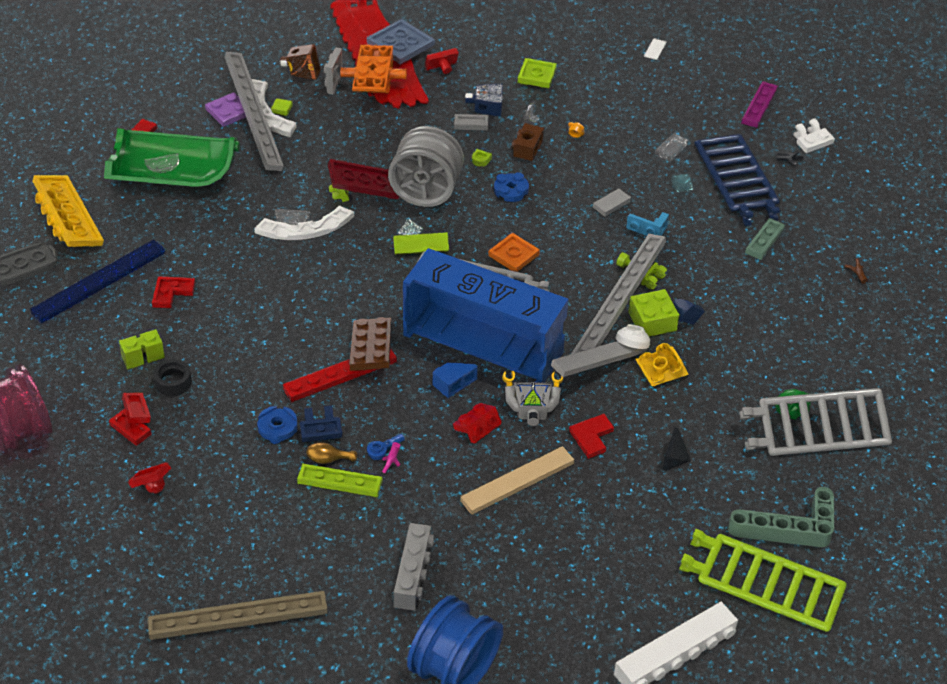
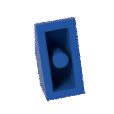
(454, 377)

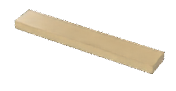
(517, 480)

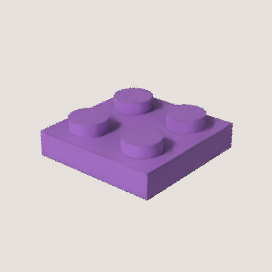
(226, 109)

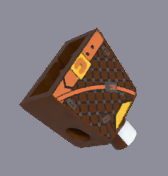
(303, 62)

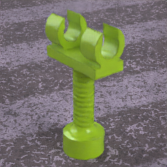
(648, 280)

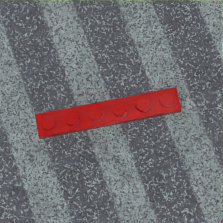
(325, 379)

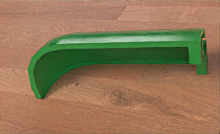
(200, 158)

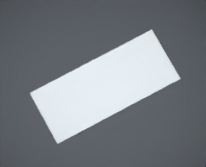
(655, 49)

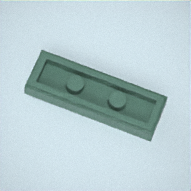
(765, 239)

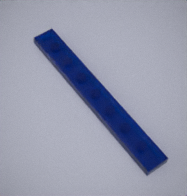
(97, 281)

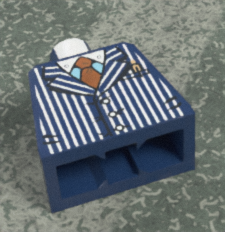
(487, 99)

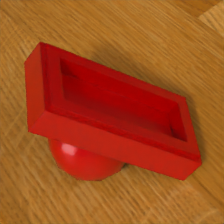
(151, 477)

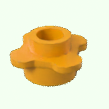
(576, 130)

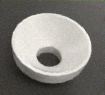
(633, 336)

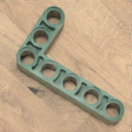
(786, 528)

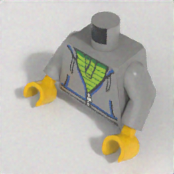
(531, 399)

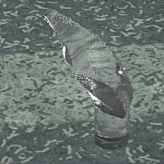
(529, 113)

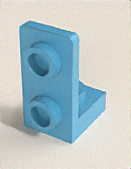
(646, 226)

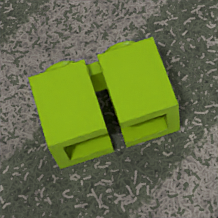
(132, 349)

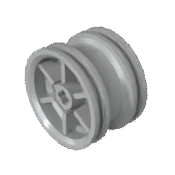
(419, 165)

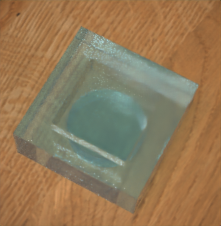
(682, 182)
(410, 228)

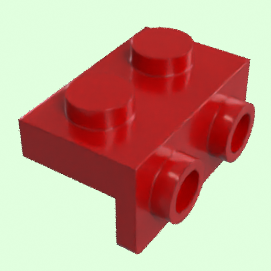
(478, 421)

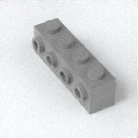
(412, 566)

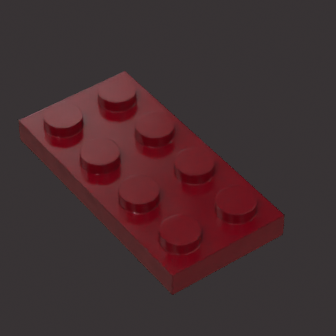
(360, 178)

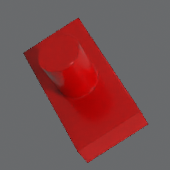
(442, 59)

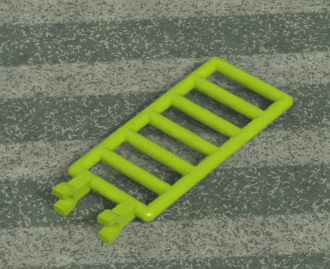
(701, 539)

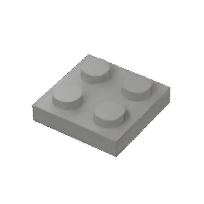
(332, 70)

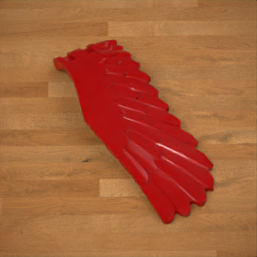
(357, 25)

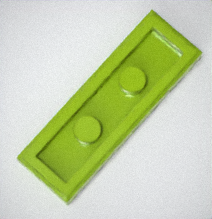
(420, 242)

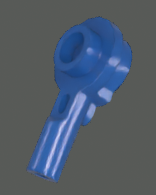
(378, 449)

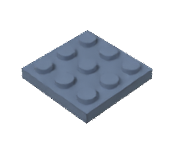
(404, 38)

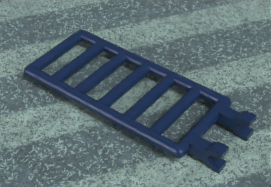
(743, 208)

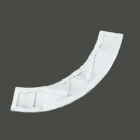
(276, 123)
(305, 230)

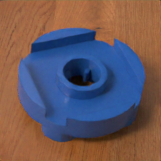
(505, 181)
(280, 432)

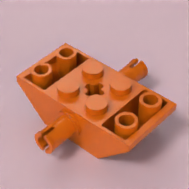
(373, 70)

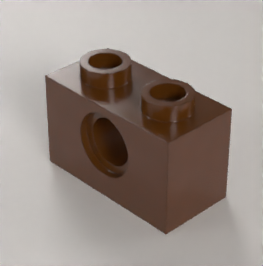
(528, 142)

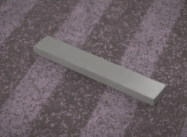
(594, 358)

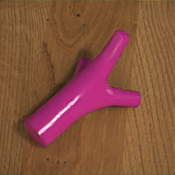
(391, 457)

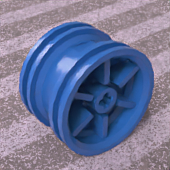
(454, 644)

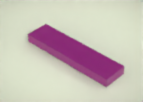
(759, 104)

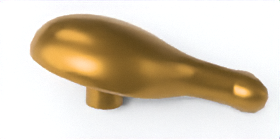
(326, 453)

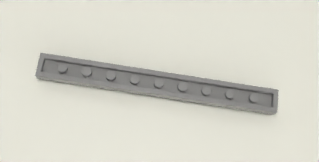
(254, 112)
(621, 293)

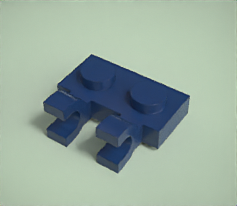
(322, 428)

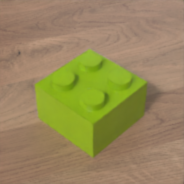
(654, 312)

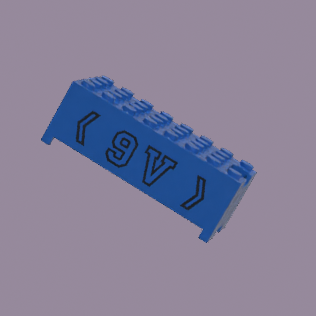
(484, 314)

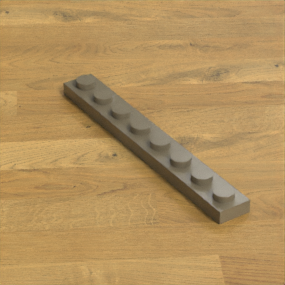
(237, 615)

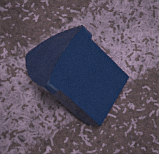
(688, 311)

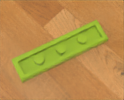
(339, 480)

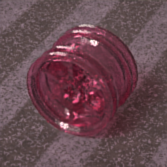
(21, 409)

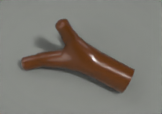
(858, 269)

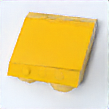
(661, 365)

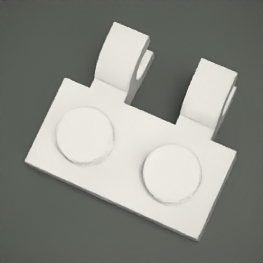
(816, 139)

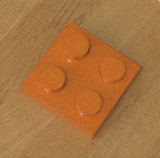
(514, 252)

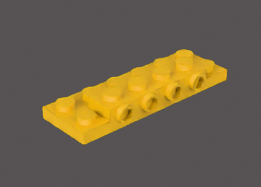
(66, 211)

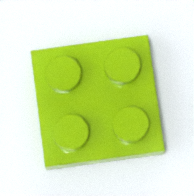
(537, 73)

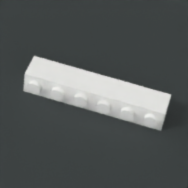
(677, 646)

